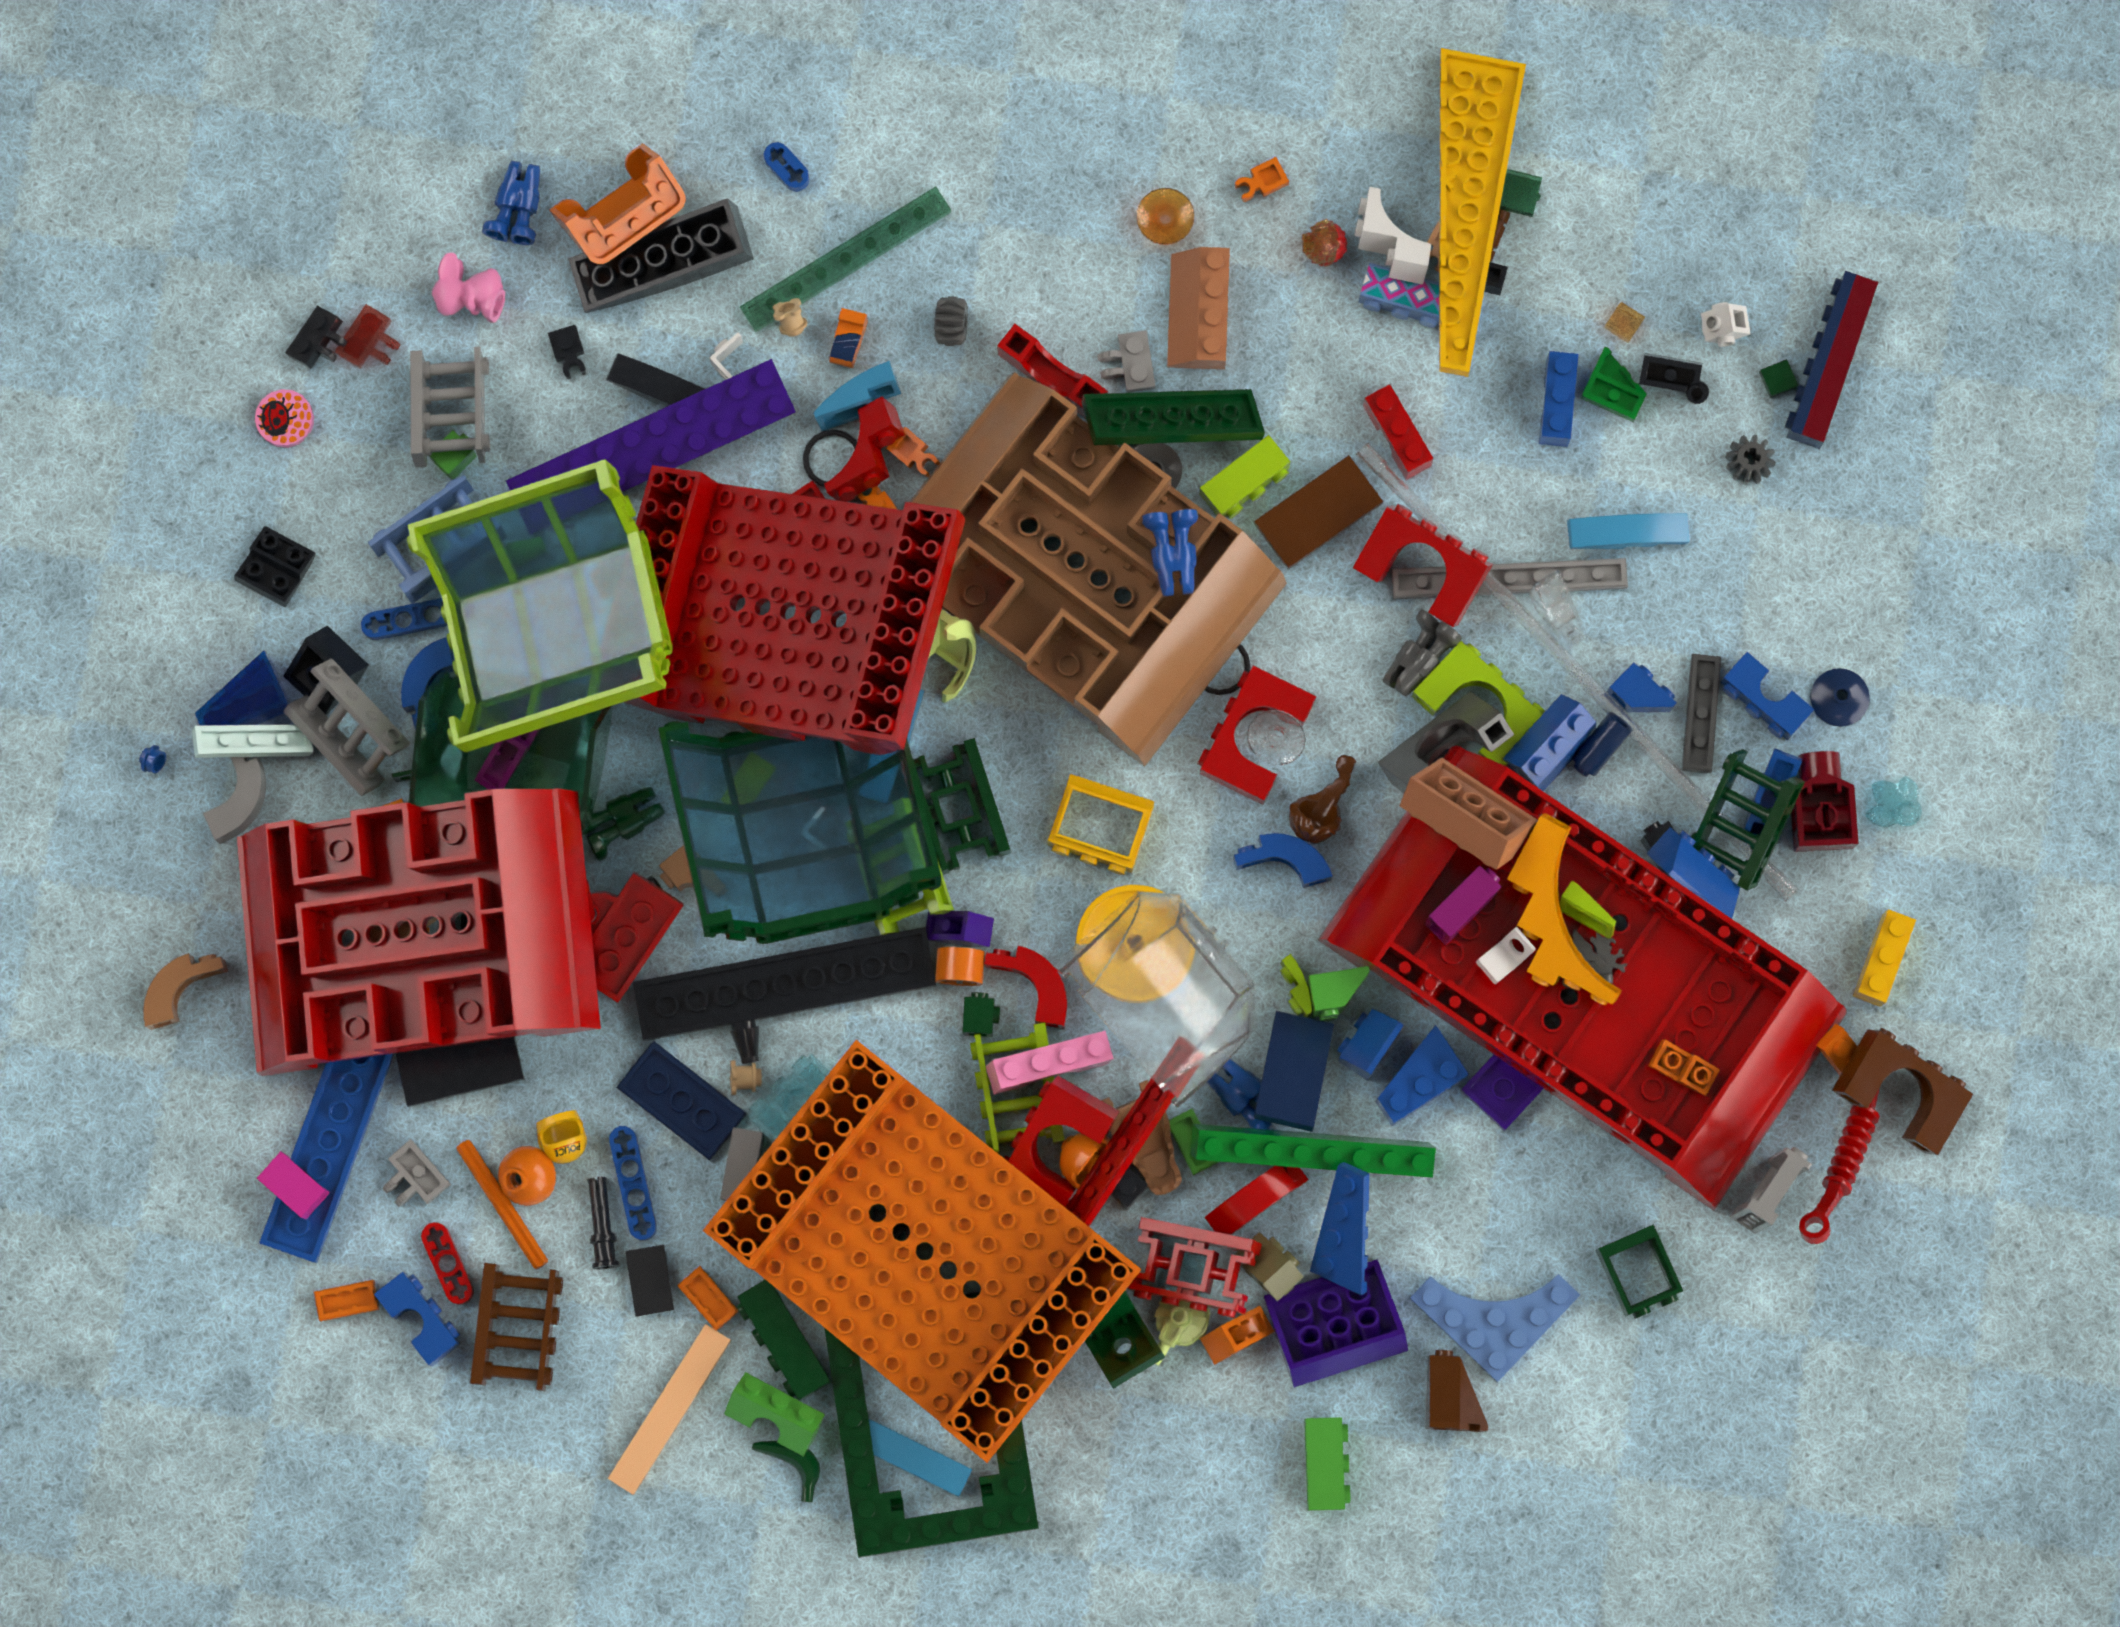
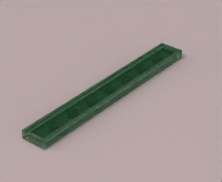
(848, 257)

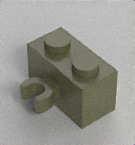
(1273, 1269)

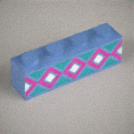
(1400, 297)

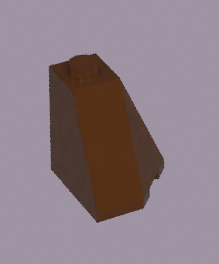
(1450, 1396)

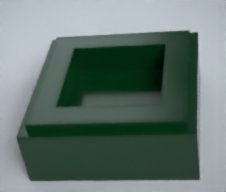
(1778, 378)

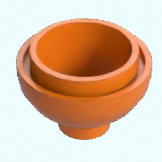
(536, 1175)

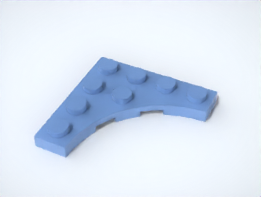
(1495, 1331)

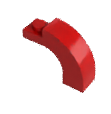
(1041, 973)
(1255, 1198)

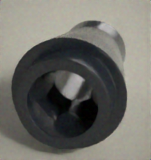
(746, 1040)

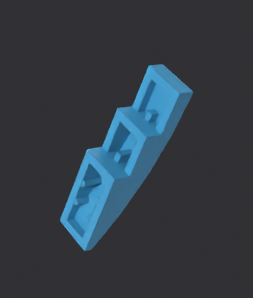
(1628, 531)

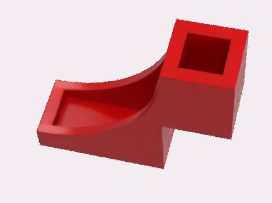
(867, 467)

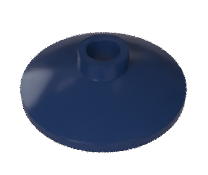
(1836, 711)

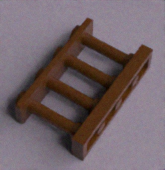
(491, 1309)

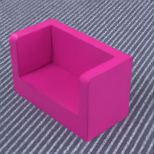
(292, 1185)

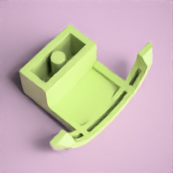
(957, 645)

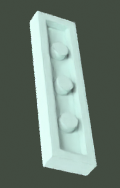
(250, 741)

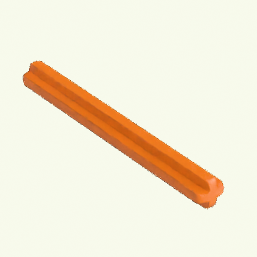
(502, 1204)

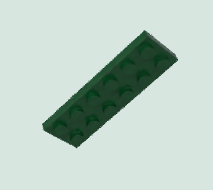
(1172, 417)

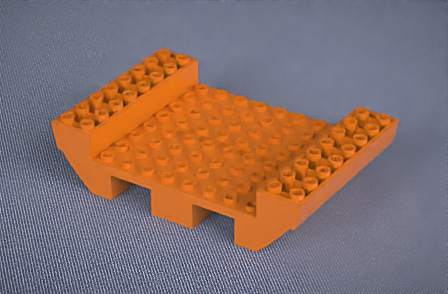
(811, 1236)

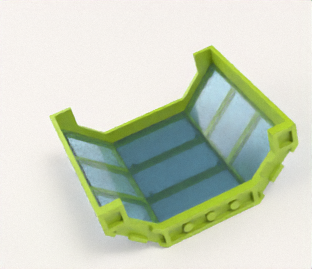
(545, 604)

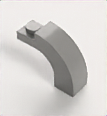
(244, 804)

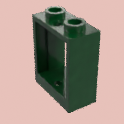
(1625, 1243)

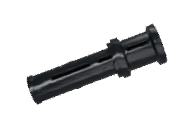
(602, 1239)

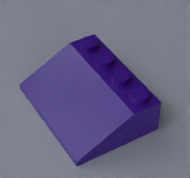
(1335, 1329)

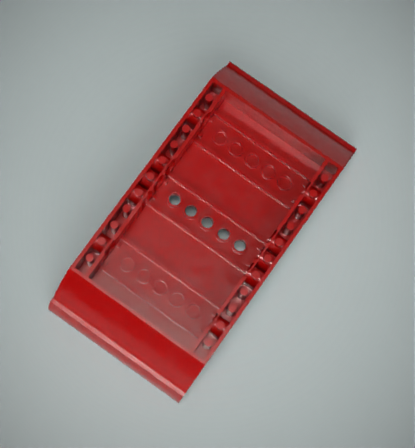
(1685, 981)

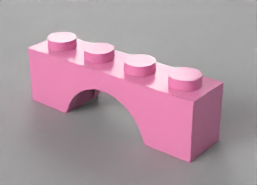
(1049, 1061)

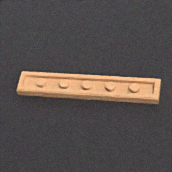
(669, 1409)

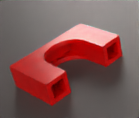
(1464, 567)
(1258, 693)
(1060, 1105)

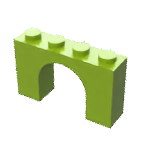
(1466, 669)

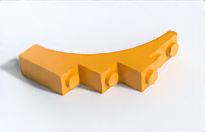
(1557, 955)

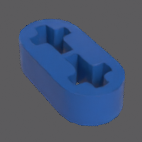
(792, 163)

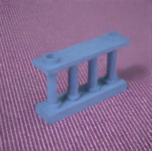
(384, 541)

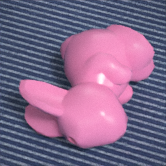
(478, 294)

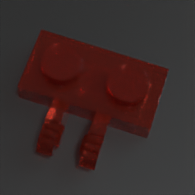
(364, 336)

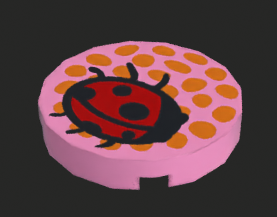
(284, 418)

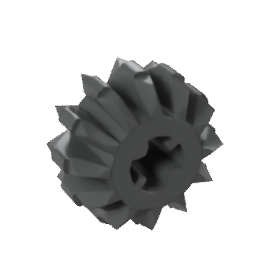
(951, 321)
(1740, 462)

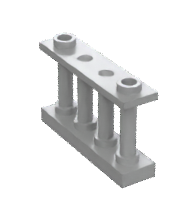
(423, 395)
(331, 741)

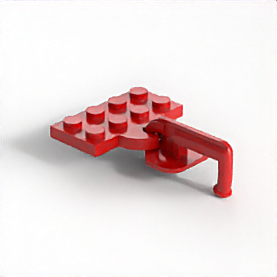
(627, 931)

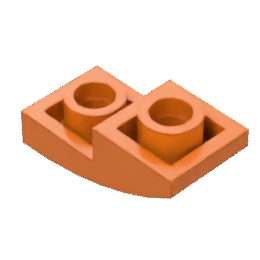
(1683, 1067)

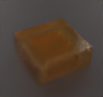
(1624, 322)

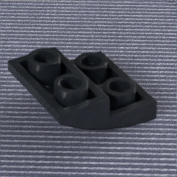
(274, 566)

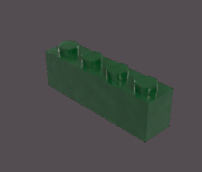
(783, 1339)

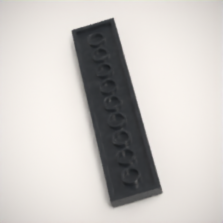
(784, 984)

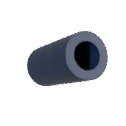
(1601, 745)

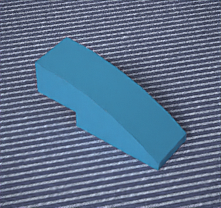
(859, 391)

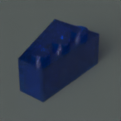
(248, 698)

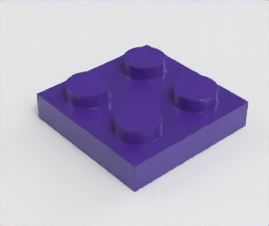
(1501, 1091)

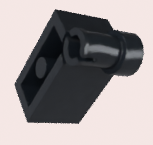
(1674, 375)

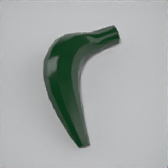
(806, 1466)

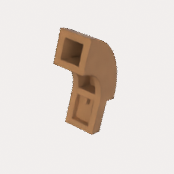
(171, 981)

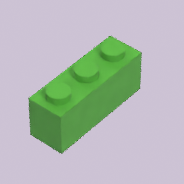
(1326, 1463)

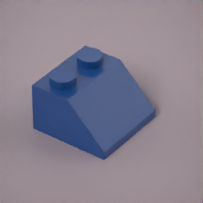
(1370, 1043)

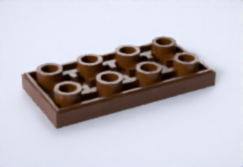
(1318, 512)

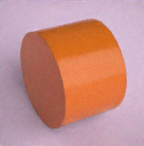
(959, 964)

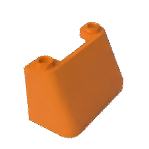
(625, 213)

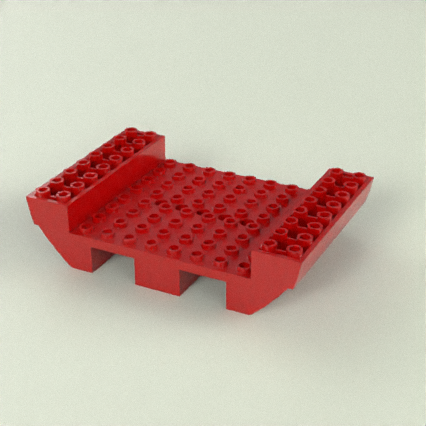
(808, 553)
(513, 971)

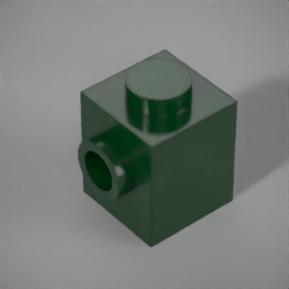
(980, 1015)

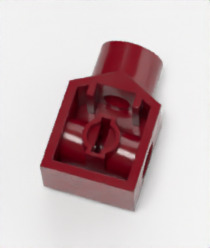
(1826, 806)

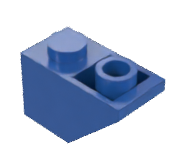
(1639, 693)

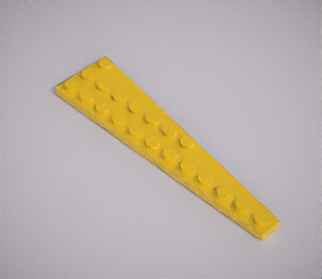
(1475, 143)

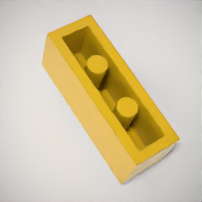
(1884, 958)

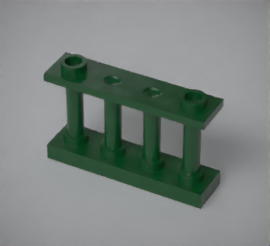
(1773, 818)

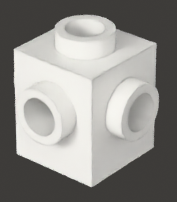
(1725, 323)

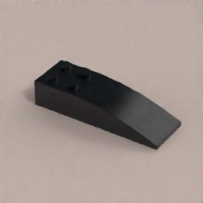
(666, 258)

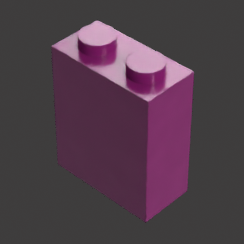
(1463, 904)

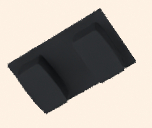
(649, 1280)

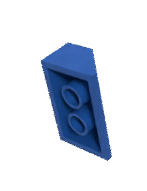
(1551, 742)
(1696, 870)

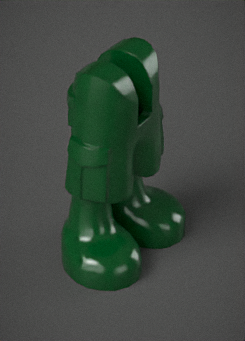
(626, 817)

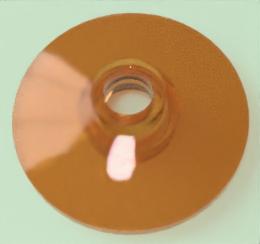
(1165, 202)

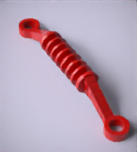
(1843, 1169)

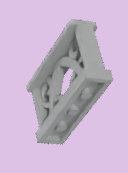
(1759, 1210)

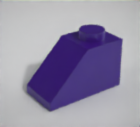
(960, 928)

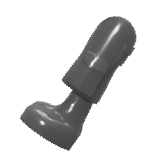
(1414, 660)

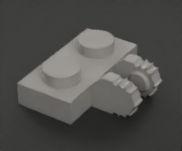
(1135, 361)
(419, 1173)

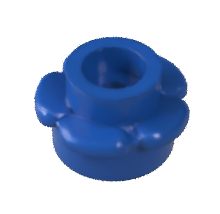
(152, 759)

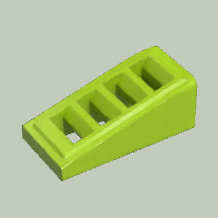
(1584, 909)

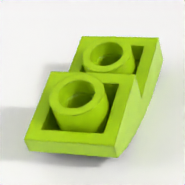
(1300, 996)

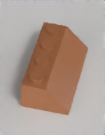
(1198, 308)
(1467, 813)

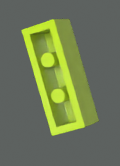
(1245, 478)

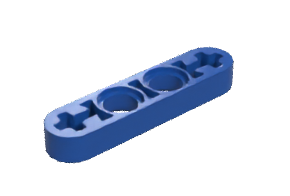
(418, 623)
(629, 1184)

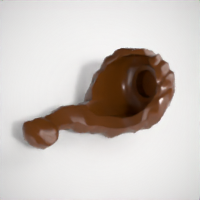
(1318, 815)

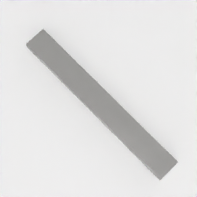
(1517, 577)

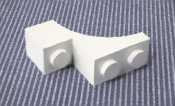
(1377, 233)

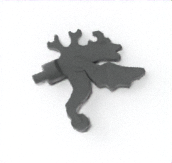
(1603, 961)

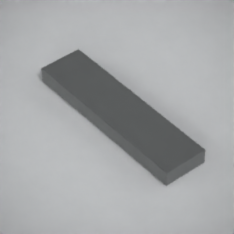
(1701, 713)

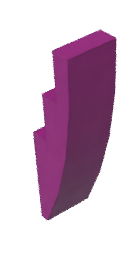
(504, 760)

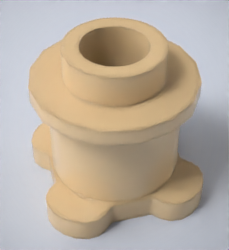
(790, 317)
(744, 1077)

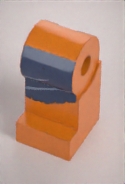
(848, 337)

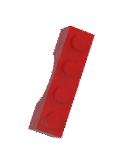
(1038, 364)

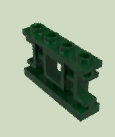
(979, 800)

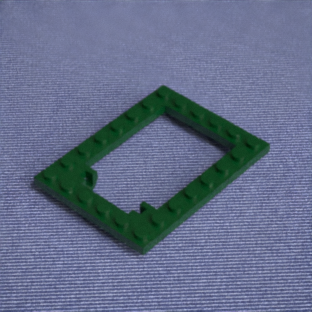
(882, 1530)

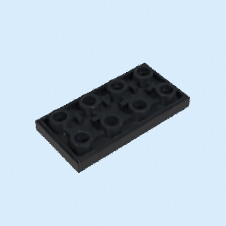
(458, 1069)

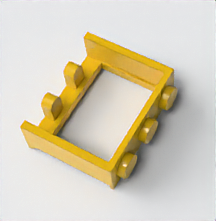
(1092, 854)

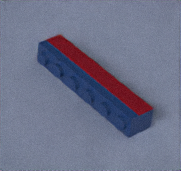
(1832, 359)

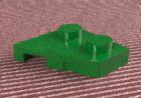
(1613, 388)

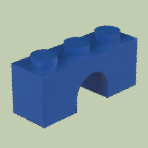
(1558, 399)
(1782, 716)
(436, 1337)

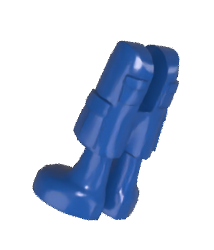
(515, 196)
(1173, 558)
(1239, 1092)

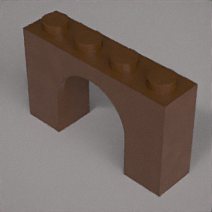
(1941, 1096)

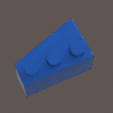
(1422, 1078)

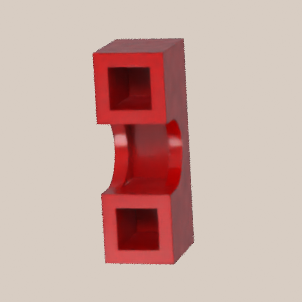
(1404, 439)

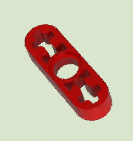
(448, 1287)

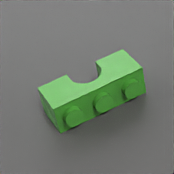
(794, 1419)

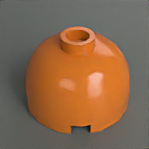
(1079, 1156)

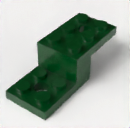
(1118, 1327)

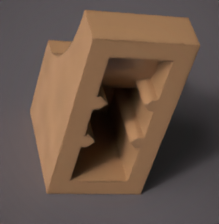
(676, 870)

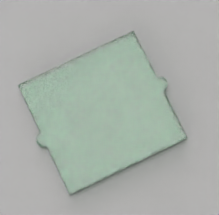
(1520, 192)

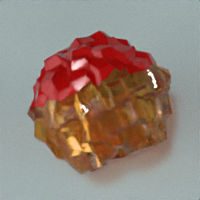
(1324, 243)

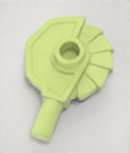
(1180, 1325)

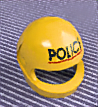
(562, 1137)

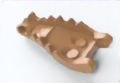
(1156, 1156)

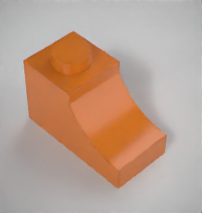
(1237, 1335)

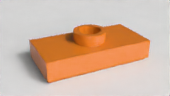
(708, 1298)
(346, 1300)

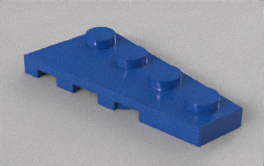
(1343, 1233)

